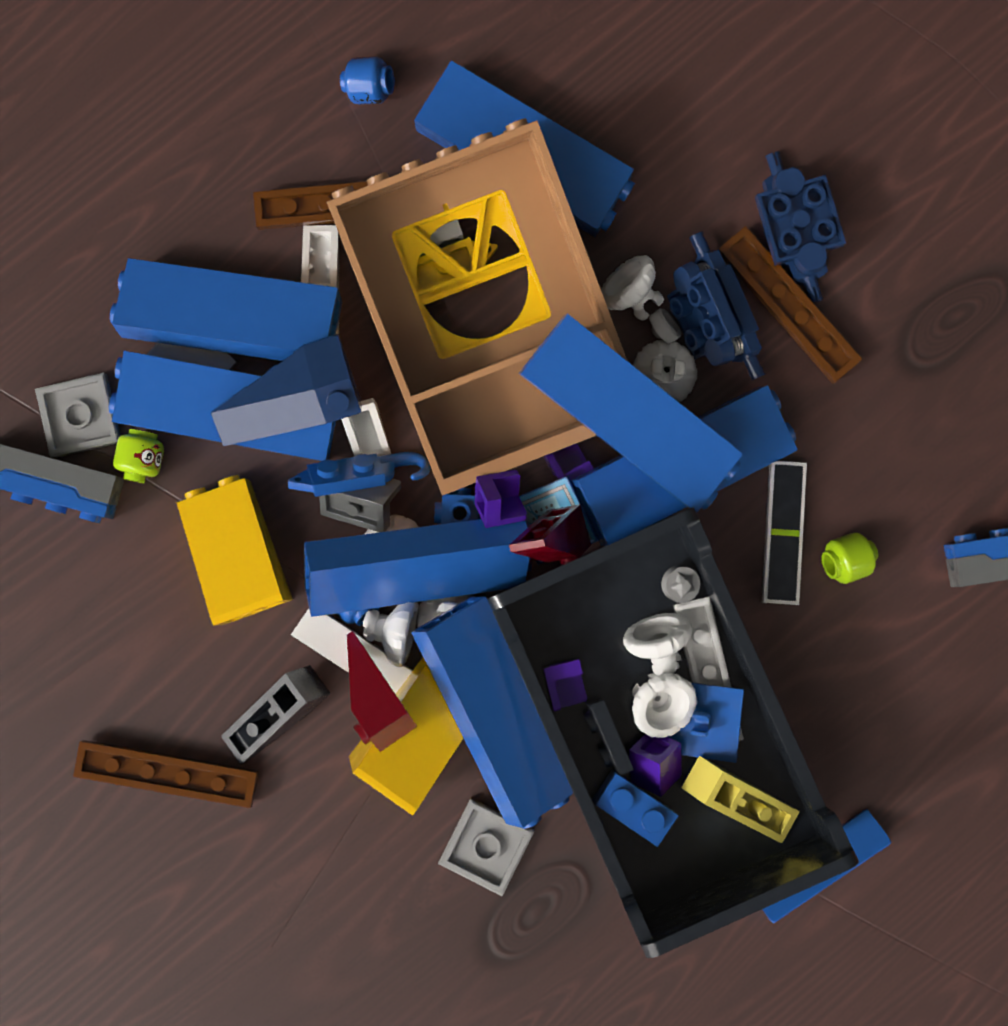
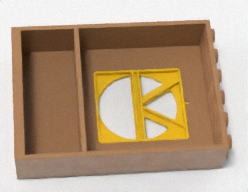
(461, 390)

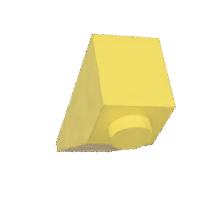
(740, 799)

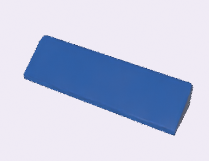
(865, 838)

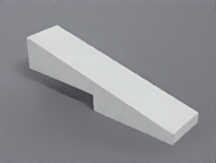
(320, 256)
(329, 639)

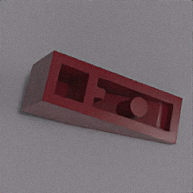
(554, 536)
(373, 701)

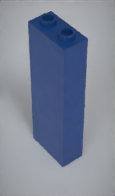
(469, 106)
(222, 310)
(180, 399)
(631, 414)
(626, 500)
(411, 566)
(494, 711)

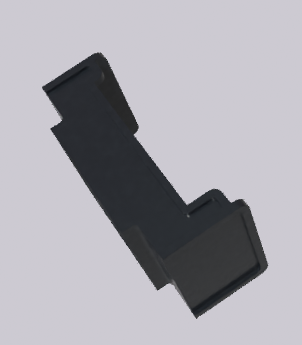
(707, 863)

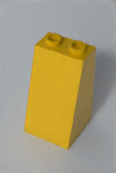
(232, 551)
(415, 761)

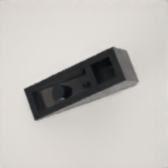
(275, 712)

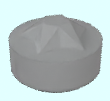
(664, 326)
(680, 584)

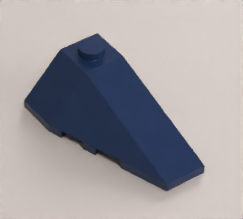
(297, 394)

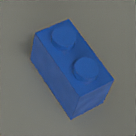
(634, 808)

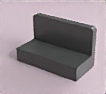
(362, 507)

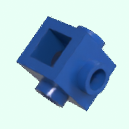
(450, 502)

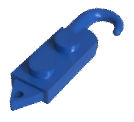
(356, 472)

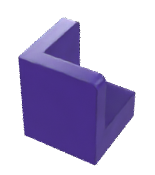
(568, 462)
(499, 499)
(564, 684)
(655, 763)

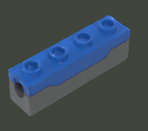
(59, 484)
(976, 560)

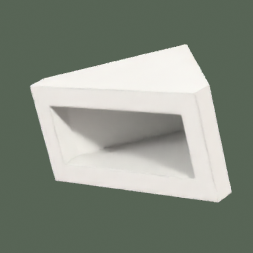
(367, 431)

